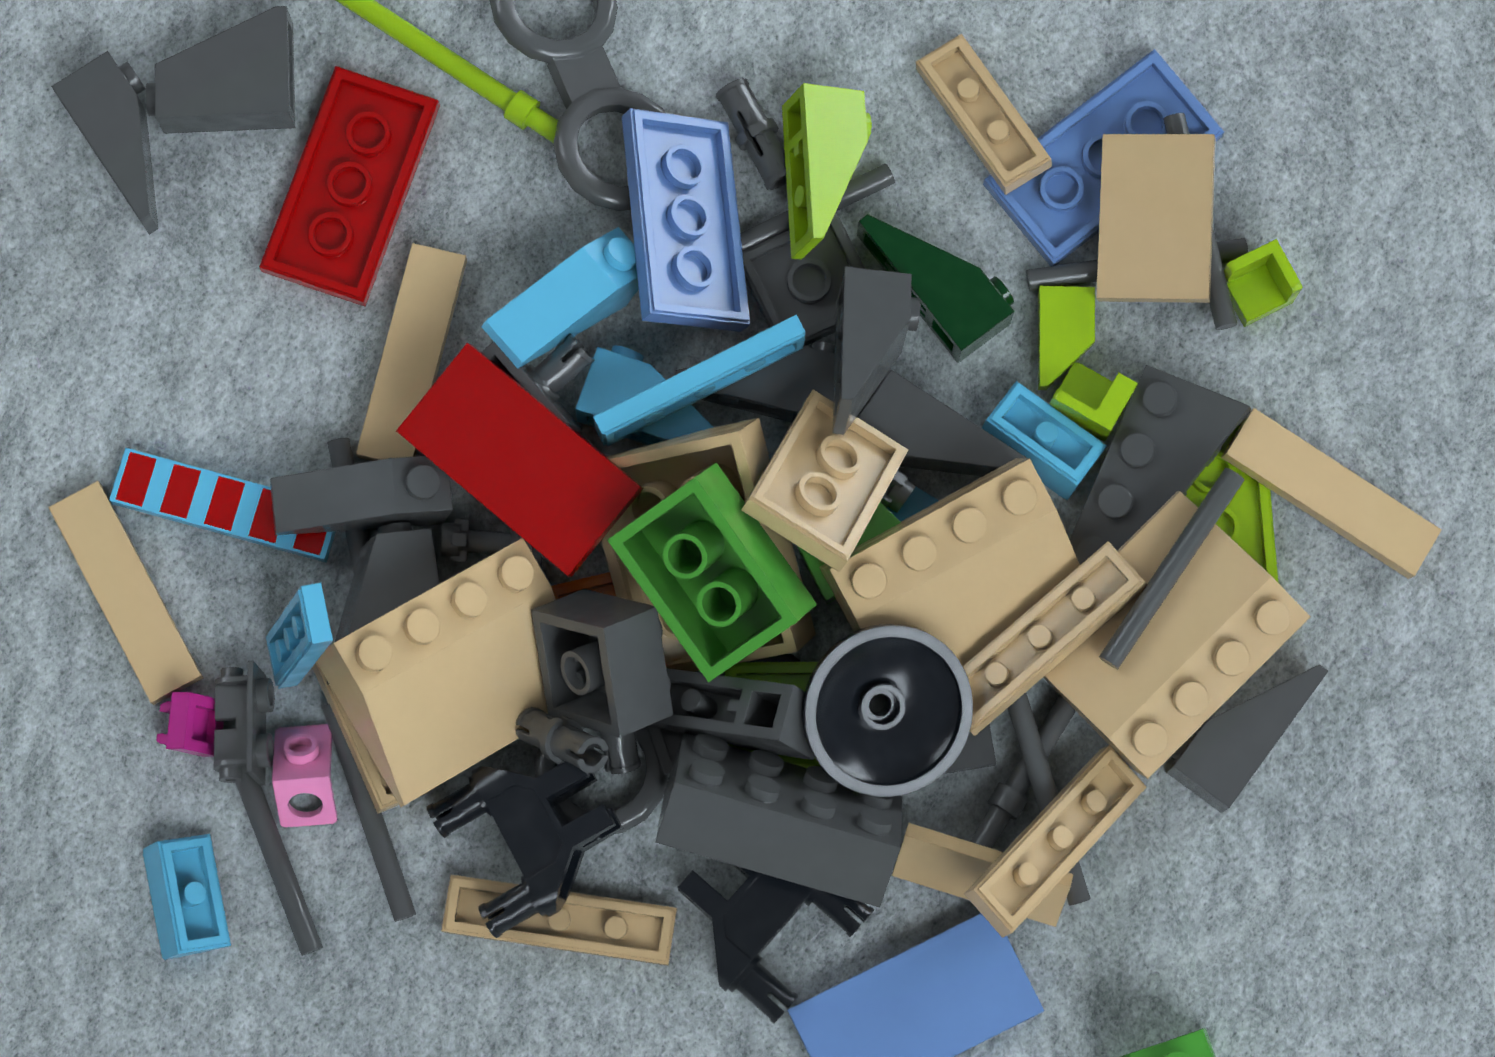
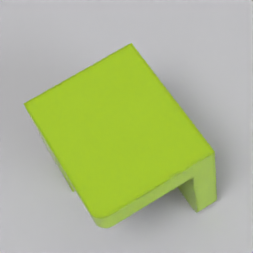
(1261, 282)
(1093, 399)

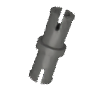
(754, 132)
(562, 740)

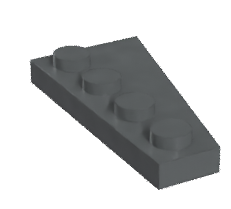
(1158, 449)

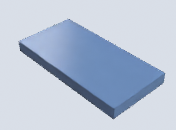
(1062, 204)
(685, 221)
(923, 1000)

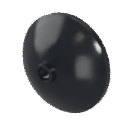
(915, 731)

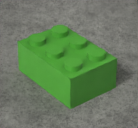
(712, 572)

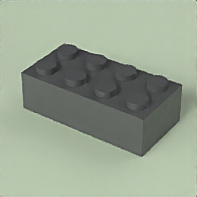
(779, 819)

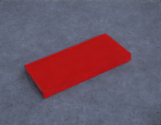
(350, 186)
(519, 459)

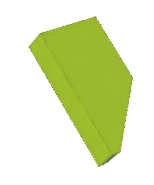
(1064, 329)

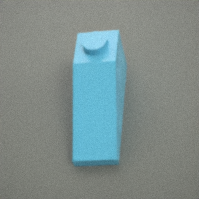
(567, 299)
(621, 375)

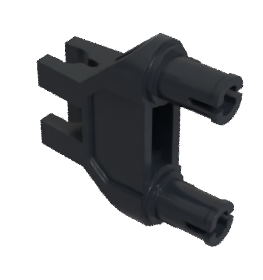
(535, 832)
(751, 922)

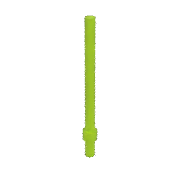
(519, 107)

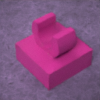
(190, 724)

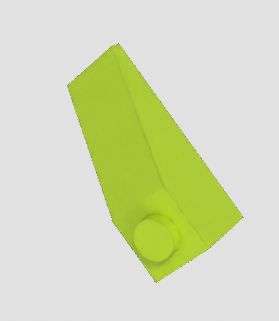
(822, 146)

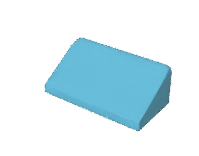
(1038, 431)
(186, 896)

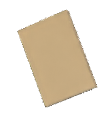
(1156, 218)
(823, 483)

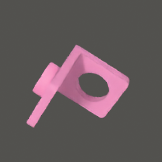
(303, 766)

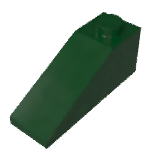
(954, 294)

